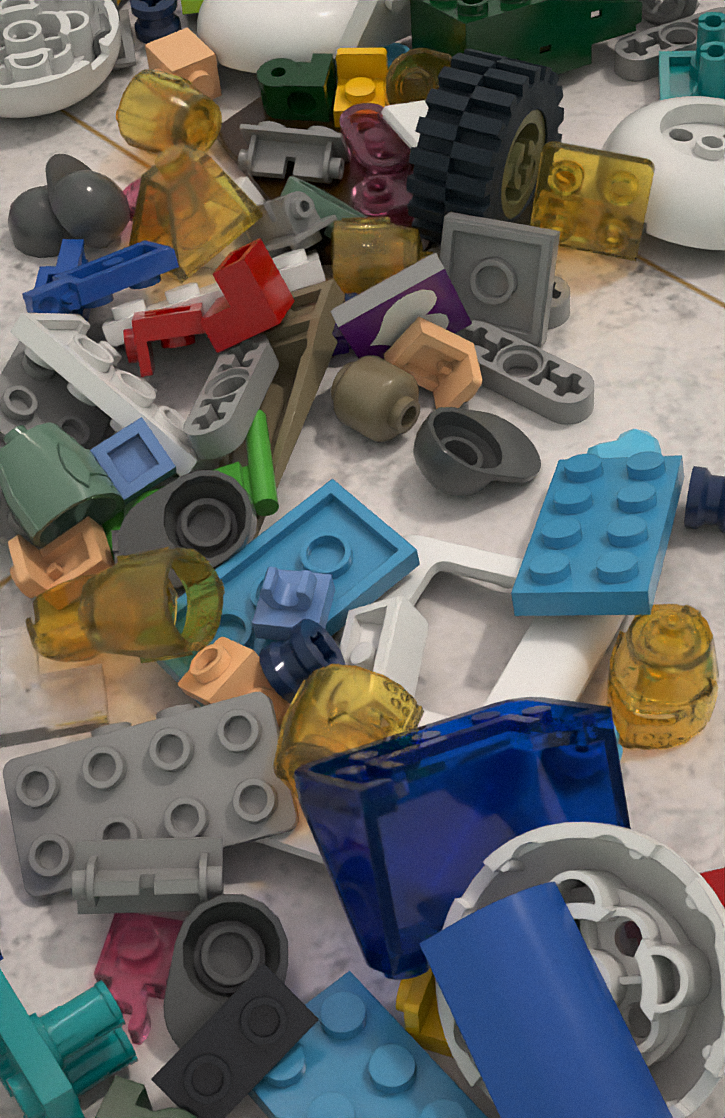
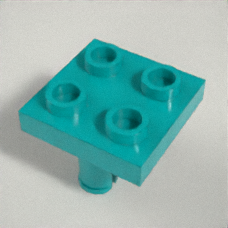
(696, 71)
(62, 1053)

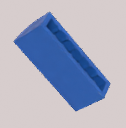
(540, 1013)

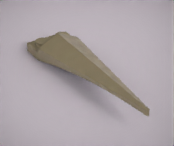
(304, 350)

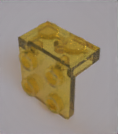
(593, 198)

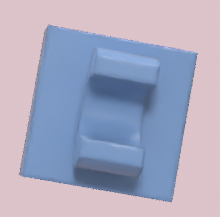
(134, 460)
(288, 599)

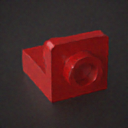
(171, 325)

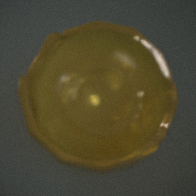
(413, 75)
(56, 624)

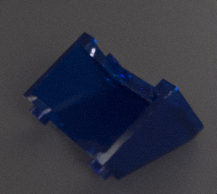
(424, 808)

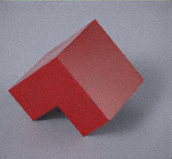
(252, 298)

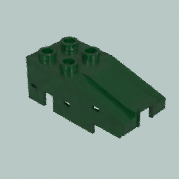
(522, 27)

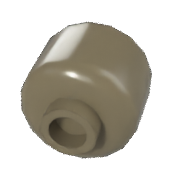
(375, 398)

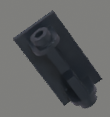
(235, 1047)

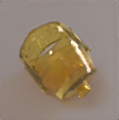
(166, 111)
(371, 251)
(134, 605)
(663, 668)
(340, 711)

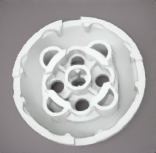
(257, 31)
(51, 53)
(688, 153)
(679, 966)

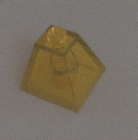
(191, 208)

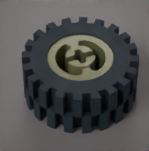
(482, 141)

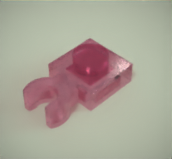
(137, 965)

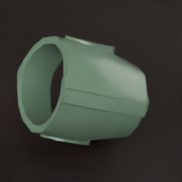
(53, 482)

